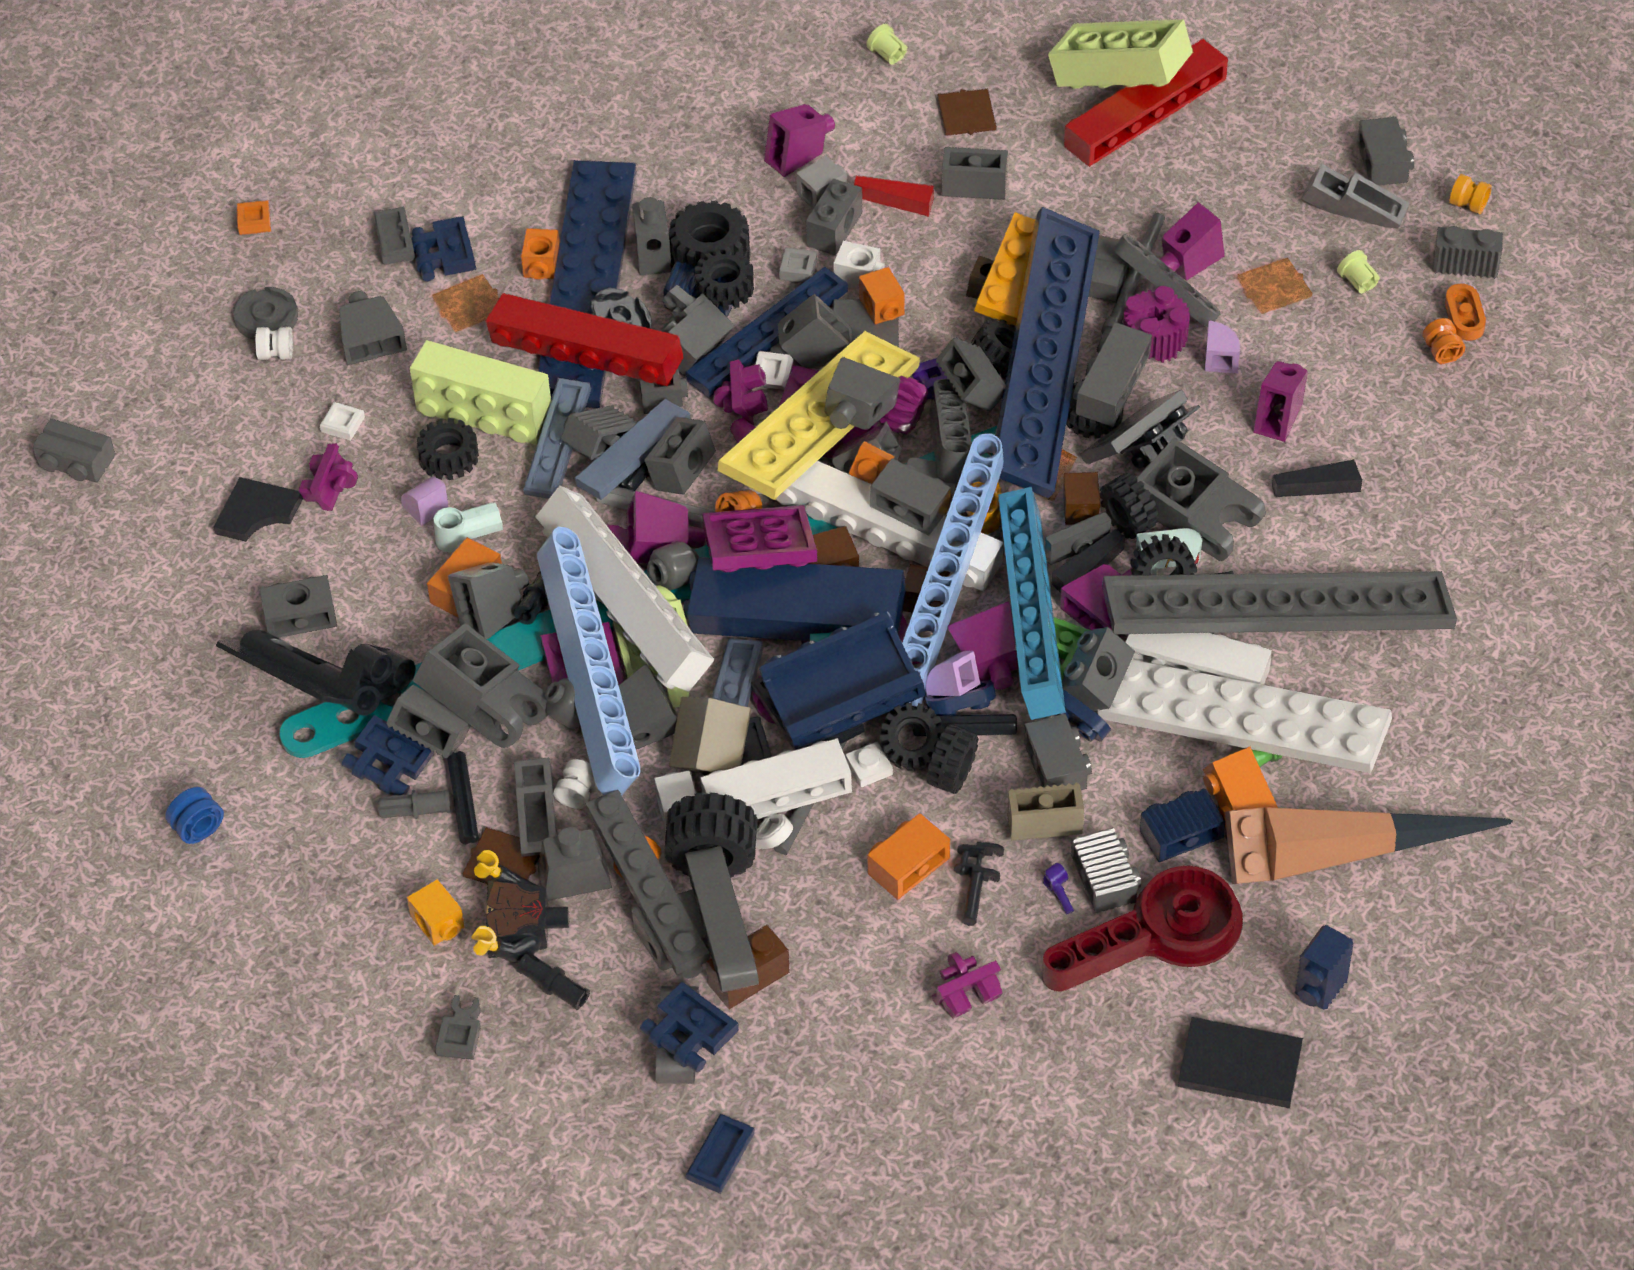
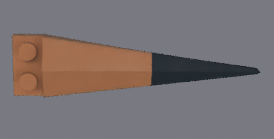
(1291, 842)

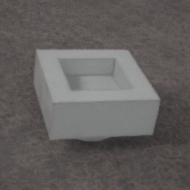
(797, 265)

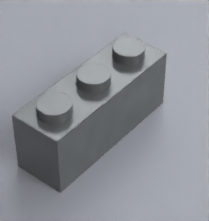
(1112, 374)

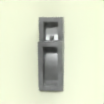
(1354, 198)
(535, 803)

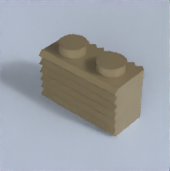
(1045, 812)

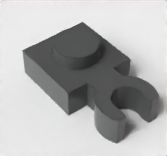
(459, 1033)

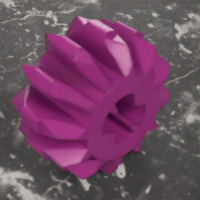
(908, 407)

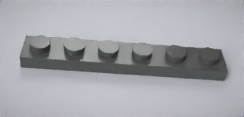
(647, 882)

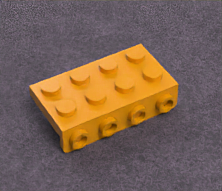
(1005, 281)

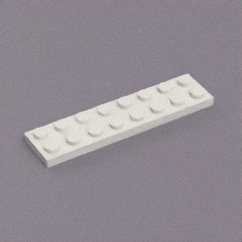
(1250, 715)

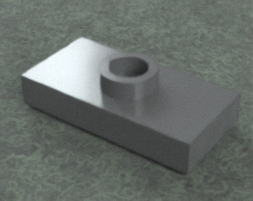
(394, 235)
(1076, 538)

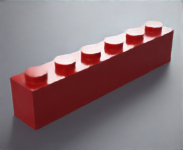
(1140, 107)
(585, 339)

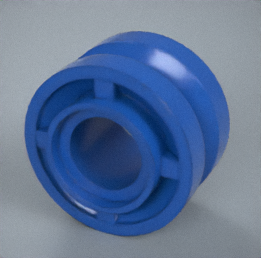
(194, 815)

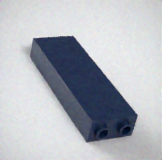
(790, 600)

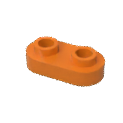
(1467, 317)

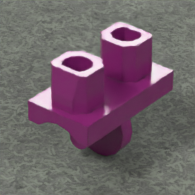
(738, 393)
(331, 476)
(953, 994)

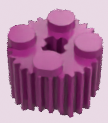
(1162, 317)

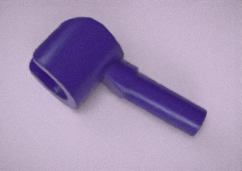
(1053, 880)

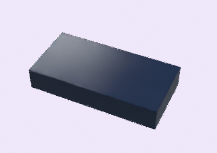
(720, 1153)

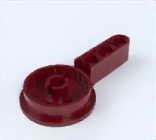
(1154, 929)

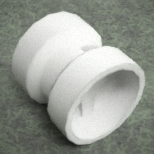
(274, 343)
(575, 786)

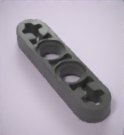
(1161, 275)

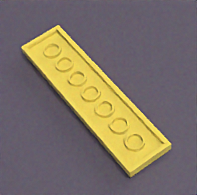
(799, 428)

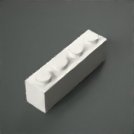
(1204, 654)
(786, 779)

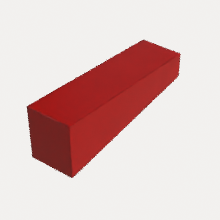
(897, 194)

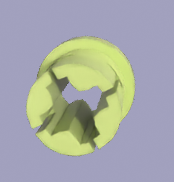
(886, 44)
(1358, 271)

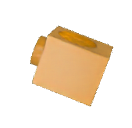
(436, 912)

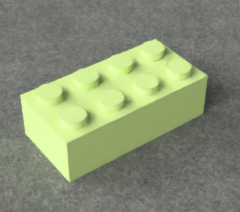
(1120, 53)
(480, 392)

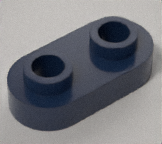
(975, 699)
(1088, 722)

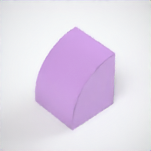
(1222, 349)
(425, 500)
(954, 676)

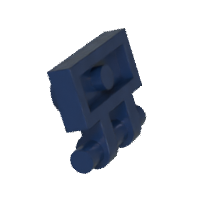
(453, 248)
(392, 749)
(697, 1019)

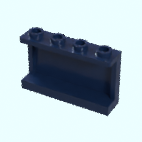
(841, 680)

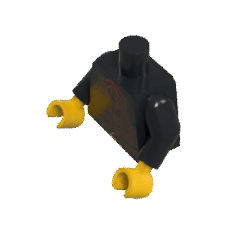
(515, 913)

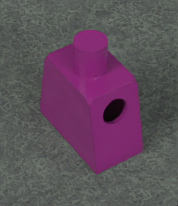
(795, 137)
(1193, 242)
(1284, 386)
(656, 523)
(1085, 599)
(993, 643)

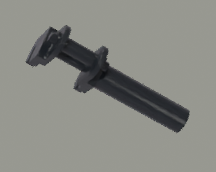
(977, 875)

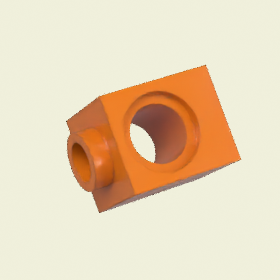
(540, 253)
(881, 295)

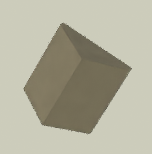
(709, 735)

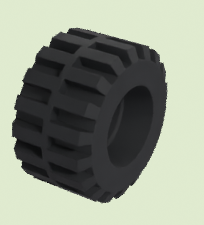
(704, 224)
(709, 822)

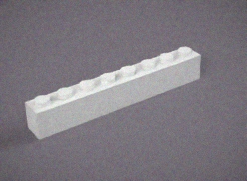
(846, 502)
(629, 593)

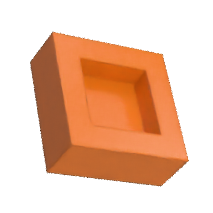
(253, 217)
(869, 462)

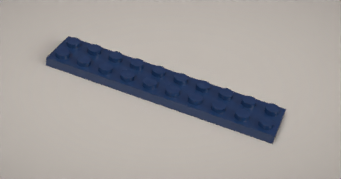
(590, 253)
(1045, 350)

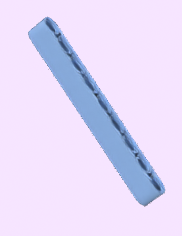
(953, 558)
(588, 662)

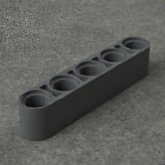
(949, 431)
(721, 919)

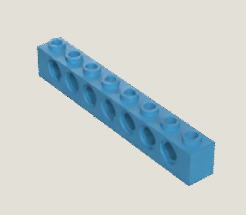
(1031, 604)

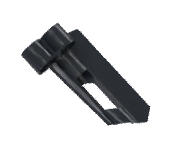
(365, 679)

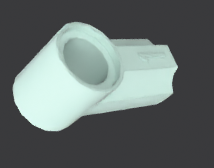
(454, 526)

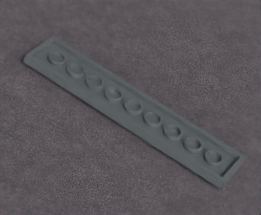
(1278, 602)

